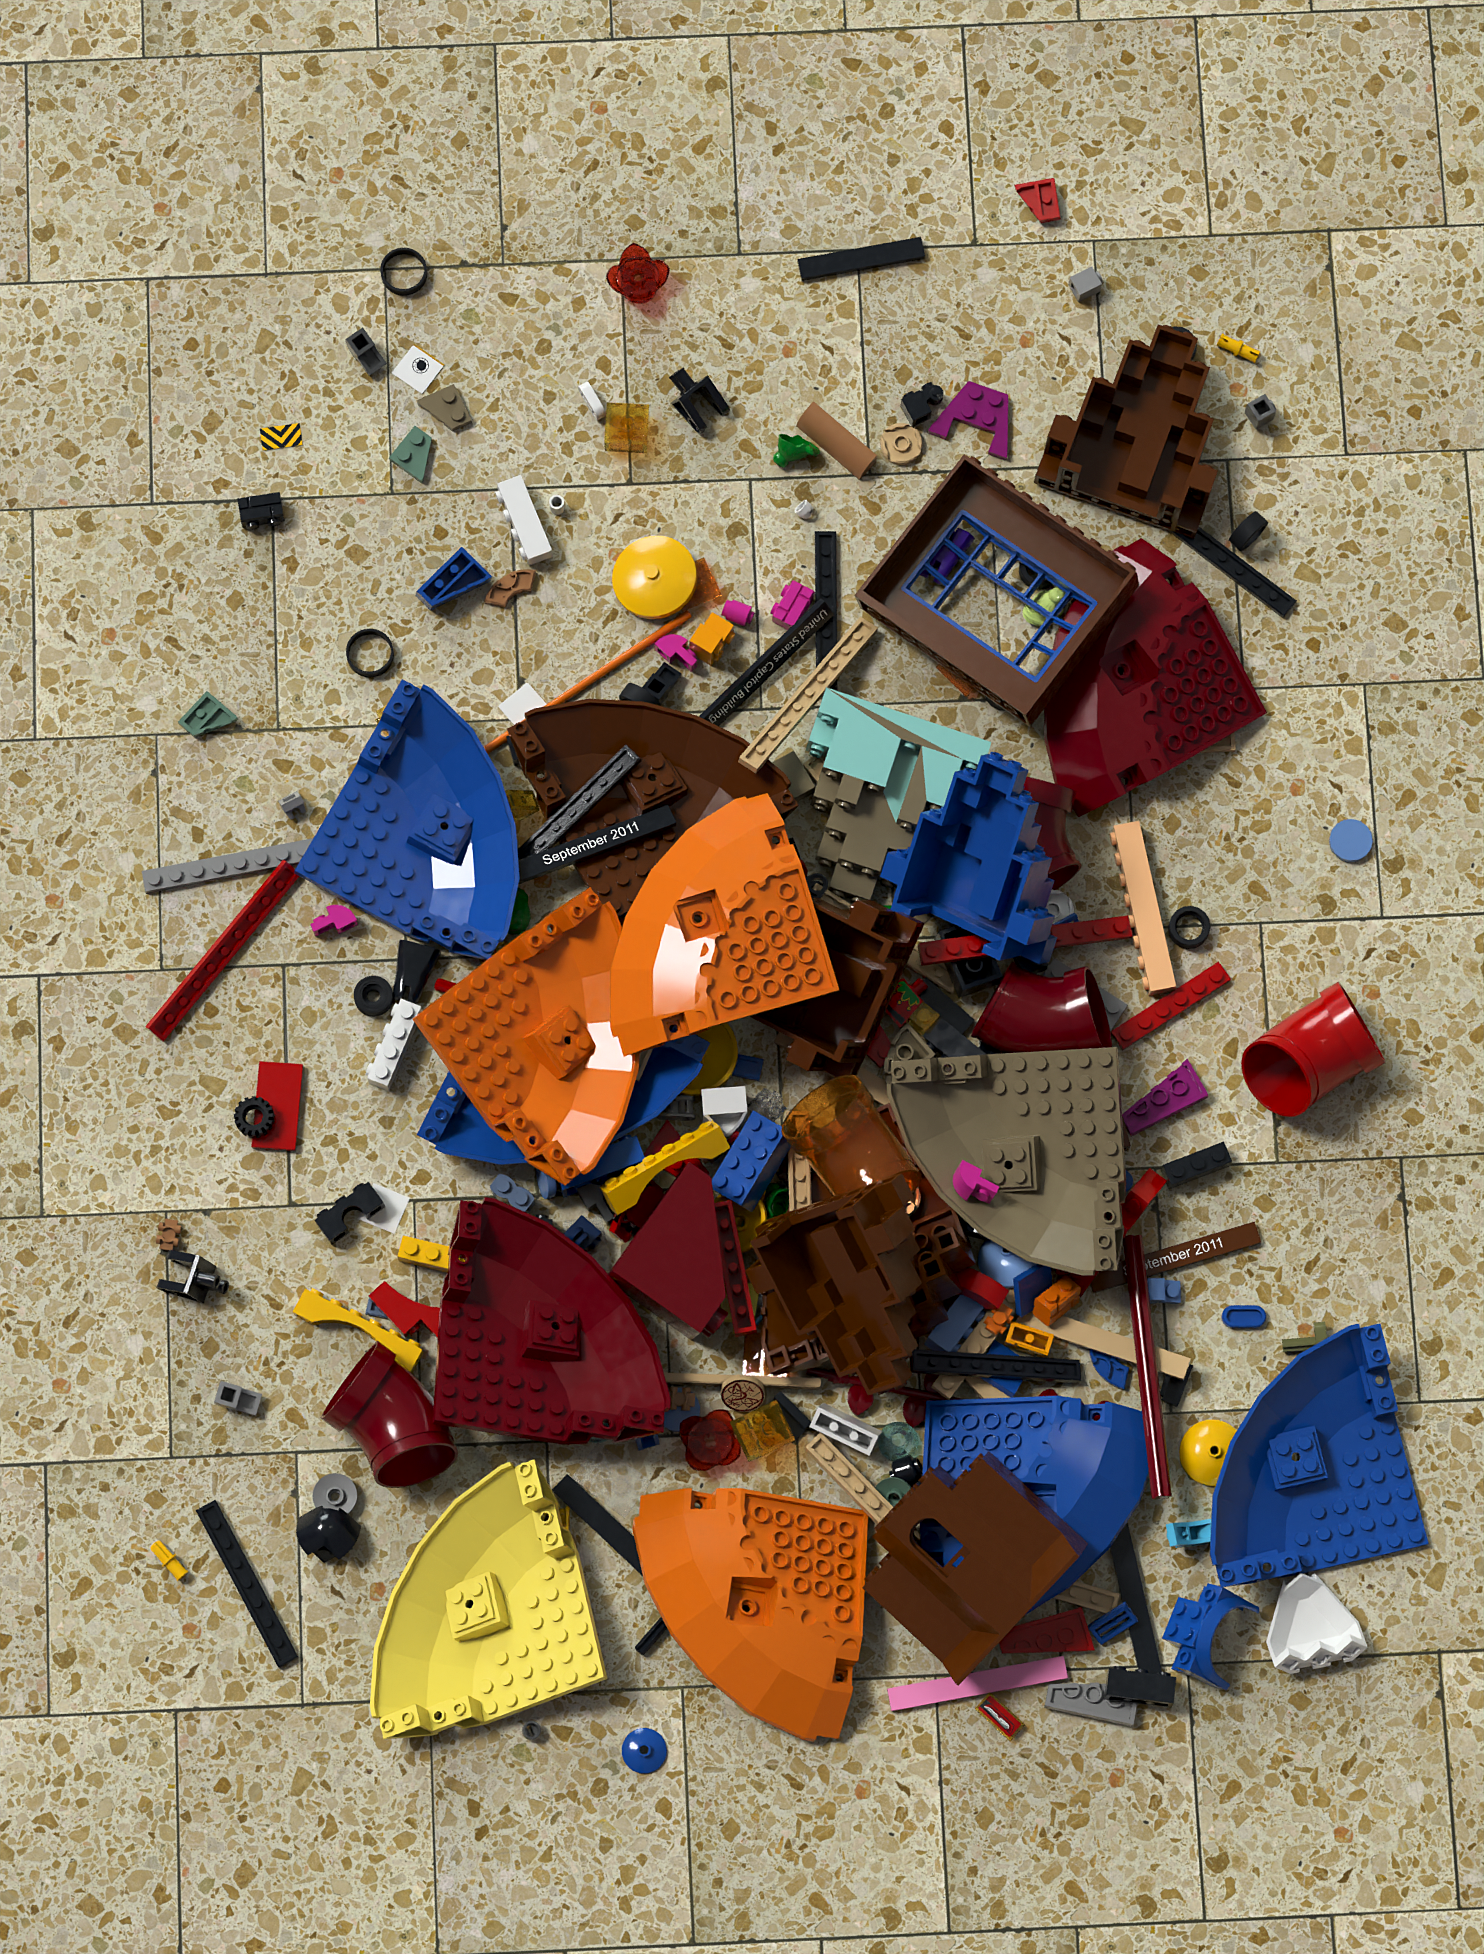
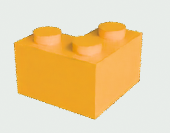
(711, 638)

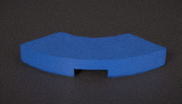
(1109, 1369)

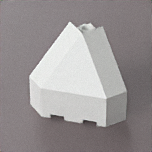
(1312, 1627)

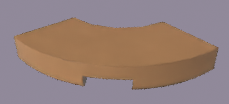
(509, 586)

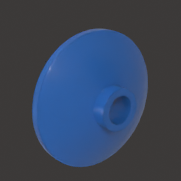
(644, 1762)

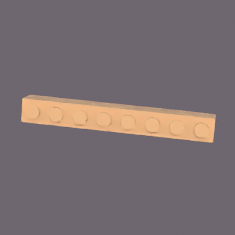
(1143, 908)

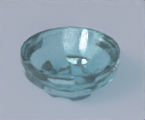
(894, 1452)

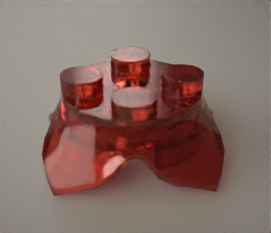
(637, 261)
(715, 1424)

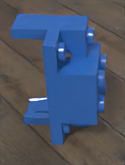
(1193, 1629)

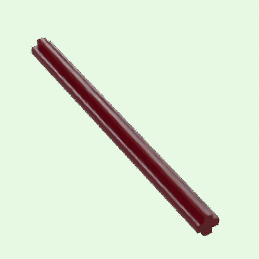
(1147, 1367)

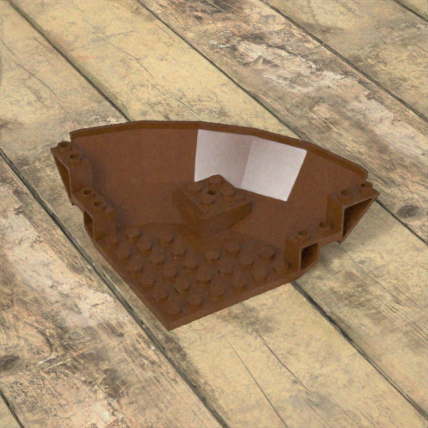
(687, 755)

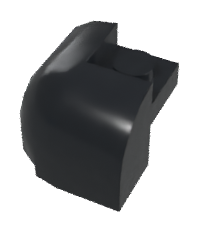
(327, 1533)

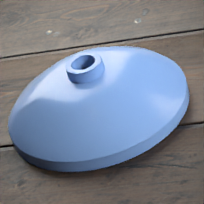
(1001, 1265)

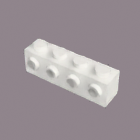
(524, 519)
(394, 1045)

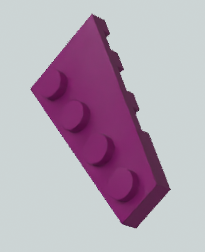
(1171, 1096)

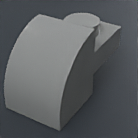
(237, 1398)

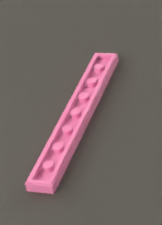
(977, 1683)

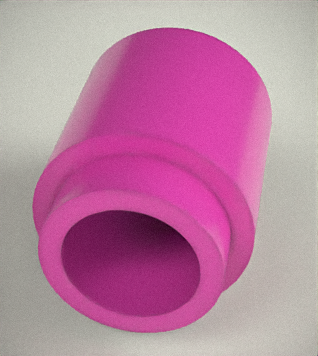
(738, 612)

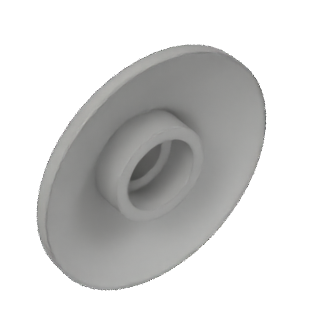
(332, 1484)

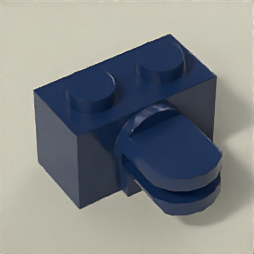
(584, 1234)

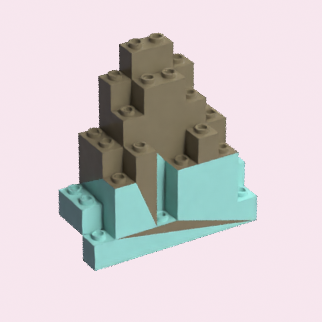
(877, 782)

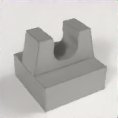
(290, 802)

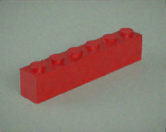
(734, 1271)

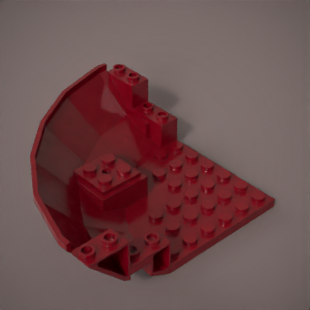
(1171, 702)
(505, 1363)

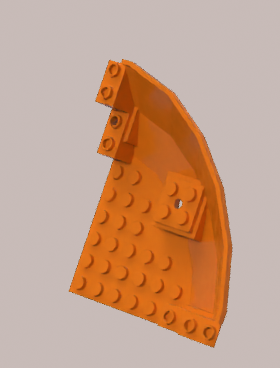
(747, 954)
(507, 1033)
(797, 1573)

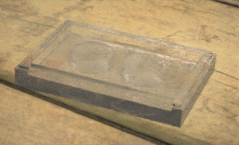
(611, 1480)

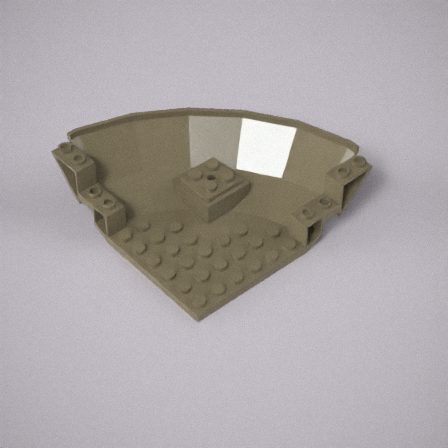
(1049, 1117)

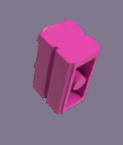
(793, 604)

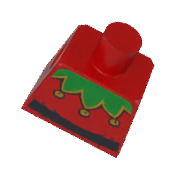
(905, 1000)

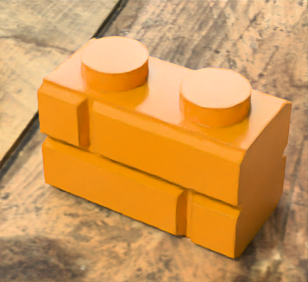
(1028, 1340)

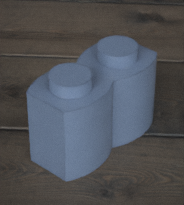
(505, 1190)

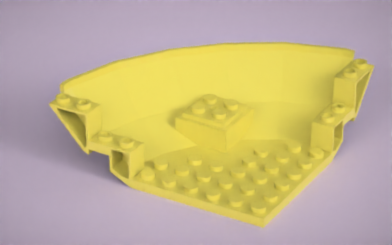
(528, 1621)

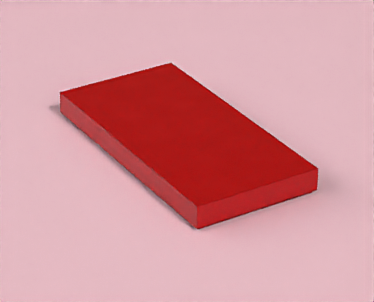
(281, 1087)

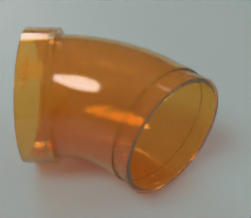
(846, 1137)

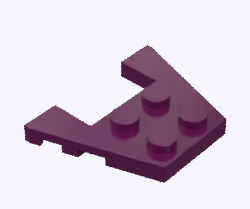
(981, 409)

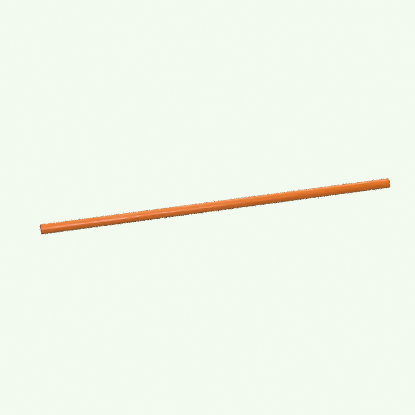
(603, 670)

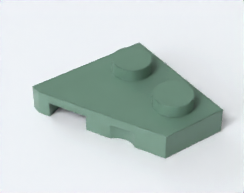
(413, 453)
(206, 716)

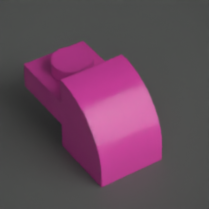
(674, 647)
(338, 917)
(968, 1182)

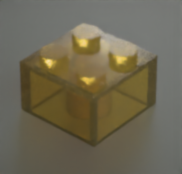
(626, 427)
(762, 1431)

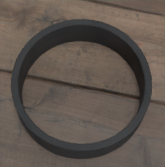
(399, 251)
(369, 632)

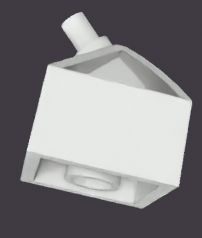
(725, 1107)

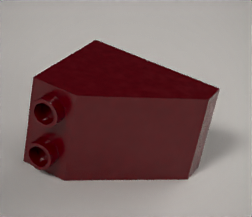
(676, 1258)

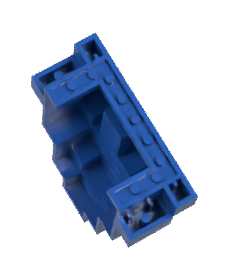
(981, 863)

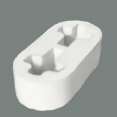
(592, 400)

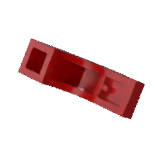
(981, 1288)

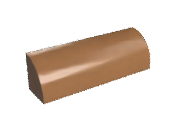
(836, 440)

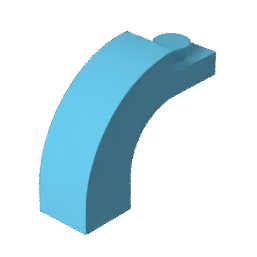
(1189, 1533)

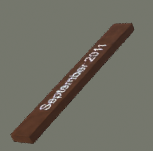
(1183, 1255)

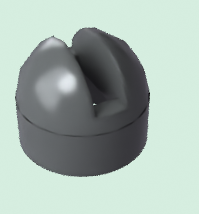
(535, 1729)

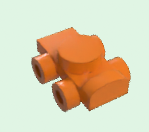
(996, 1323)

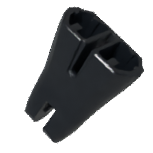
(413, 969)

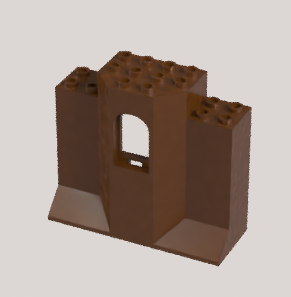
(1009, 1552)

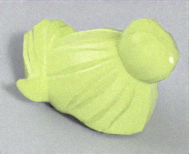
(1047, 599)

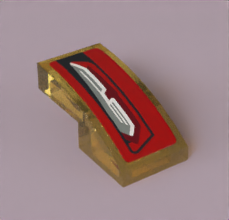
(999, 1717)

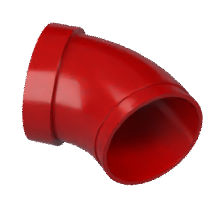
(1310, 1054)

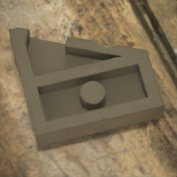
(446, 407)

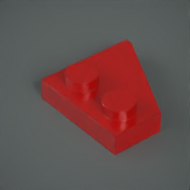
(1041, 199)

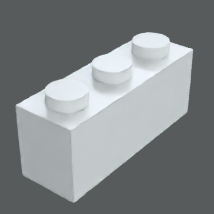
(846, 1429)

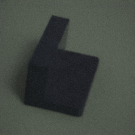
(1173, 1388)
(795, 1418)

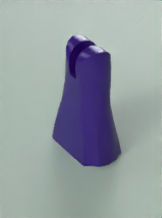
(945, 558)

